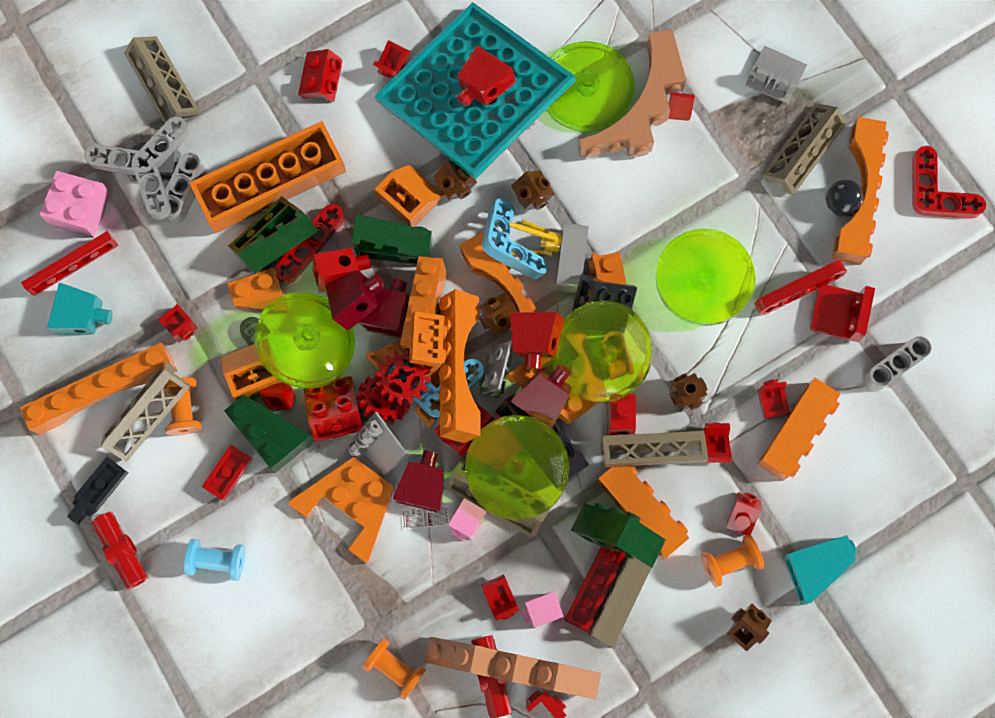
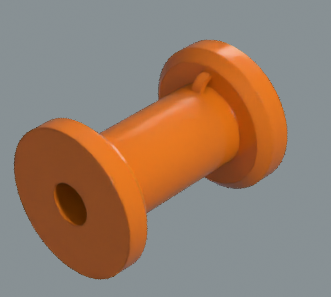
(182, 417)
(733, 560)
(394, 669)

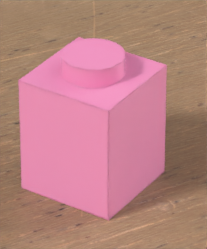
(467, 520)
(542, 610)

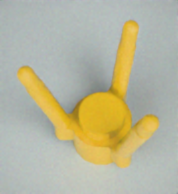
(550, 239)

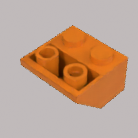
(408, 194)
(246, 373)

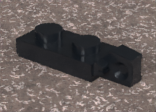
(96, 490)

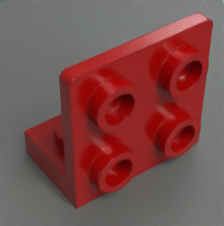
(842, 312)
(333, 409)

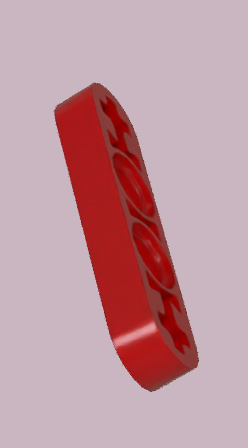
(312, 245)
(800, 287)

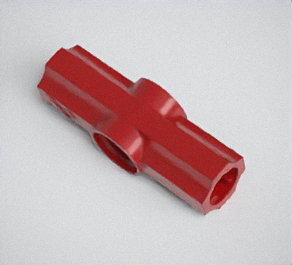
(119, 550)
(493, 688)

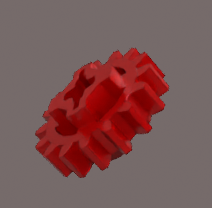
(393, 380)
(375, 402)

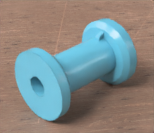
(214, 559)

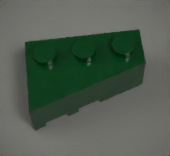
(272, 235)
(390, 240)
(268, 433)
(618, 532)

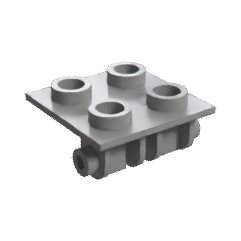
(775, 74)
(498, 361)
(378, 445)

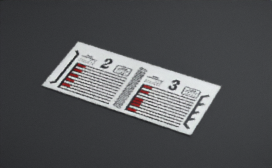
(419, 518)

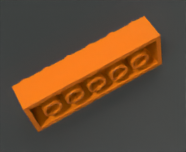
(266, 175)

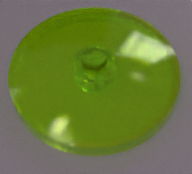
(601, 87)
(705, 277)
(302, 341)
(605, 351)
(517, 467)

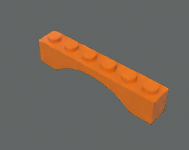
(866, 145)
(498, 273)
(65, 402)
(458, 411)

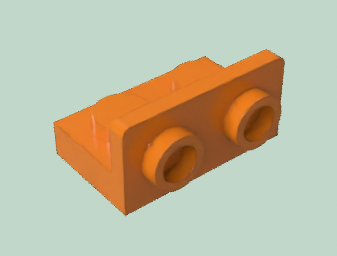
(607, 267)
(427, 340)

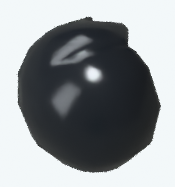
(844, 197)

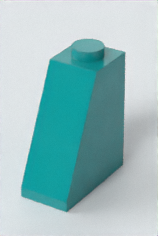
(819, 566)

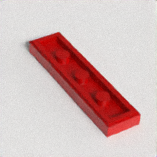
(69, 264)
(594, 588)

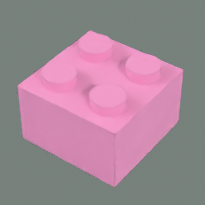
(75, 203)

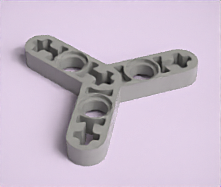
(133, 166)

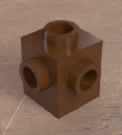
(454, 181)
(532, 190)
(497, 313)
(686, 400)
(749, 627)

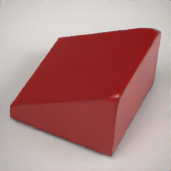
(681, 106)
(278, 396)

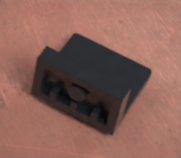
(592, 290)

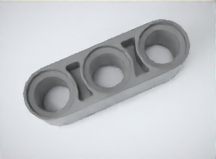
(180, 177)
(571, 257)
(905, 356)

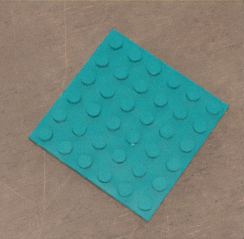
(473, 135)

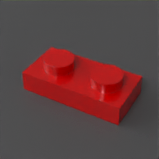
(227, 472)

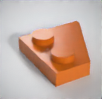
(255, 290)

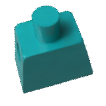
(77, 312)

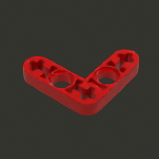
(937, 197)

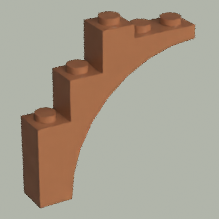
(634, 129)
(513, 667)

